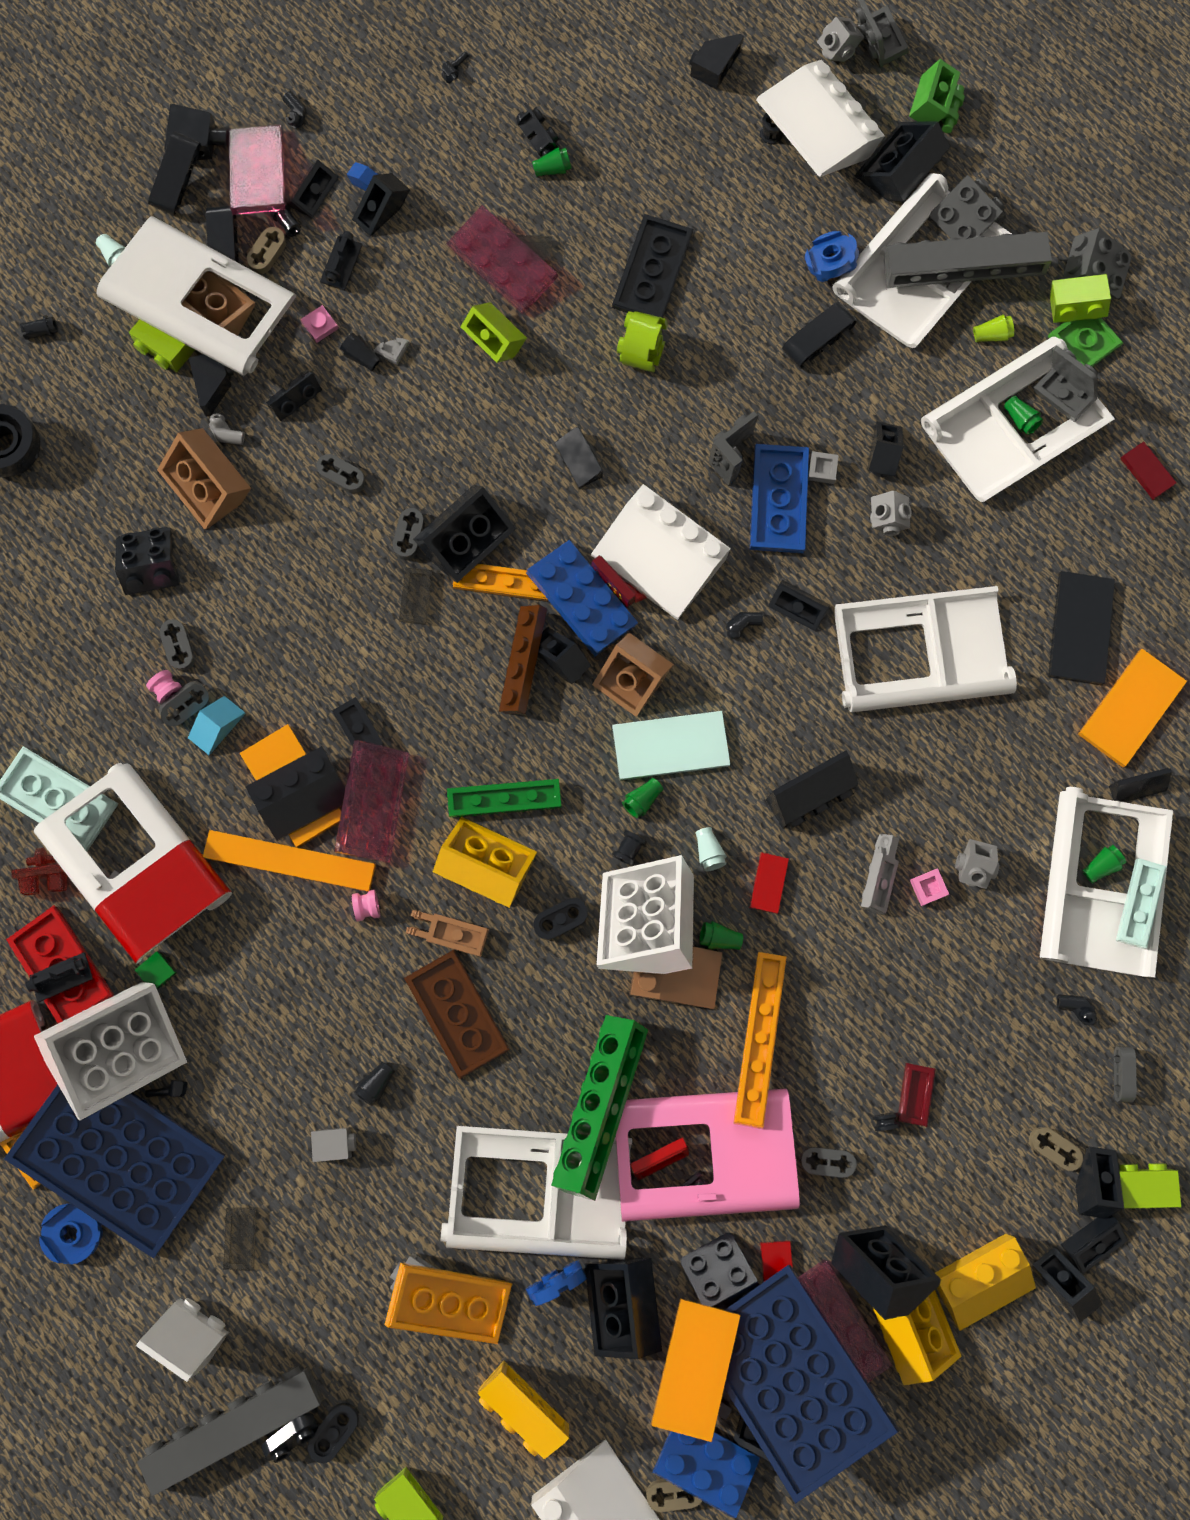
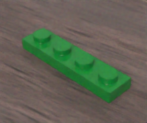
(503, 798)

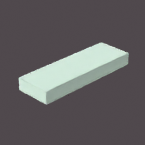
(1141, 903)

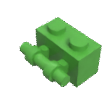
(938, 96)

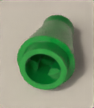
(552, 163)
(1023, 415)
(642, 798)
(1104, 864)
(719, 937)

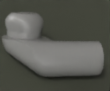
(222, 431)

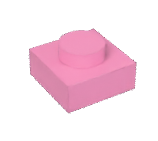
(319, 323)
(929, 887)

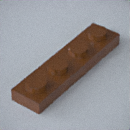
(522, 659)

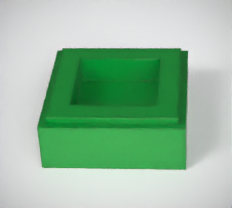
(156, 970)

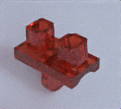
(29, 877)

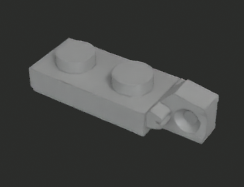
(881, 875)

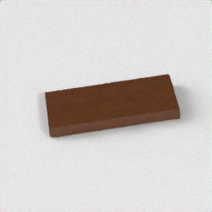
(456, 1014)

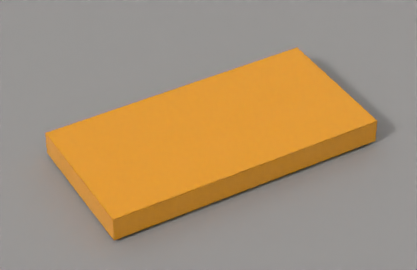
(1132, 708)
(273, 753)
(448, 1303)
(695, 1370)

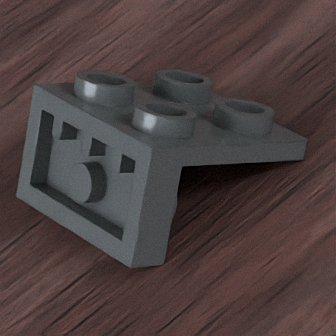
(724, 455)

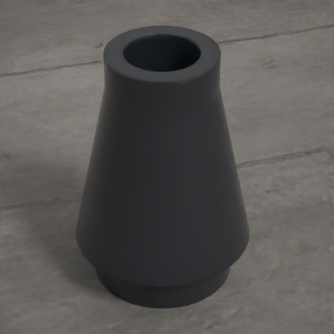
(359, 351)
(374, 1084)

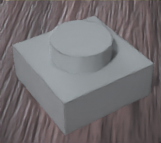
(823, 467)

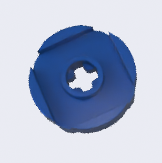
(842, 262)
(54, 1228)
(555, 1283)

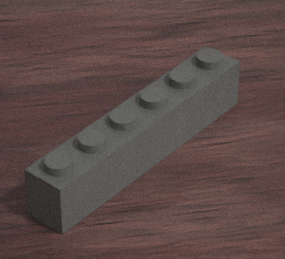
(967, 259)
(230, 1430)

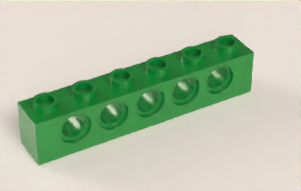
(603, 1120)

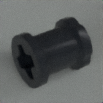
(769, 127)
(629, 848)

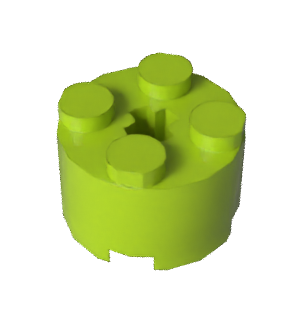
(642, 341)

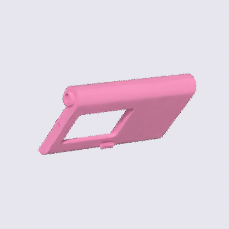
(750, 1165)

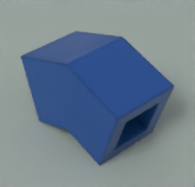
(360, 175)

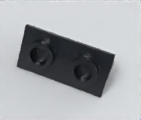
(531, 123)
(341, 261)
(300, 391)
(60, 977)

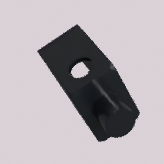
(198, 126)

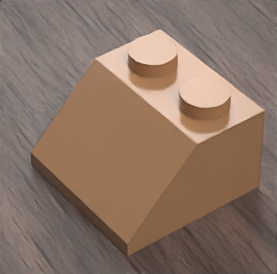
(632, 674)

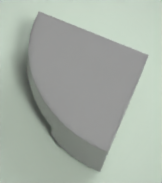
(392, 350)

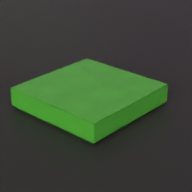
(1088, 339)

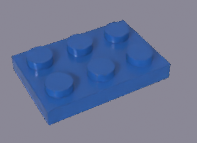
(708, 1470)

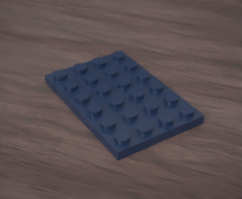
(118, 1165)
(800, 1387)

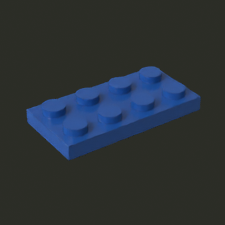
(779, 498)
(581, 597)

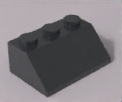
(904, 159)
(465, 533)
(813, 791)
(298, 793)
(884, 1270)
(623, 1308)

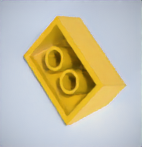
(484, 862)
(985, 1280)
(920, 1342)
(523, 1411)

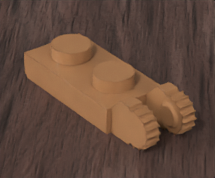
(451, 933)

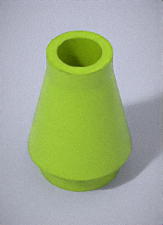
(995, 330)

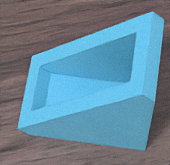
(214, 724)

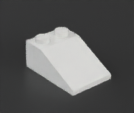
(184, 1339)

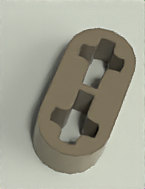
(262, 246)
(1059, 1143)
(671, 1503)

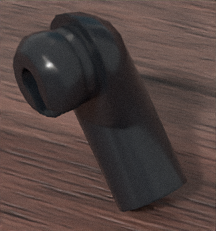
(298, 110)
(742, 620)
(1080, 1007)

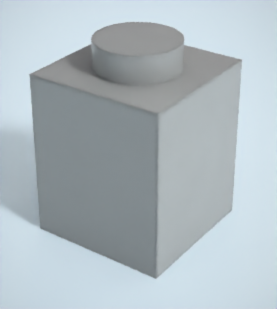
(332, 1144)

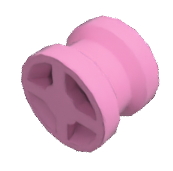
(163, 685)
(365, 905)

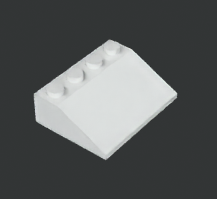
(821, 119)
(661, 551)
(647, 918)
(111, 1049)
(593, 1490)

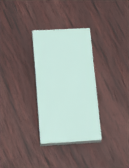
(671, 745)
(42, 788)

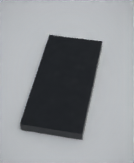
(652, 267)
(1081, 628)

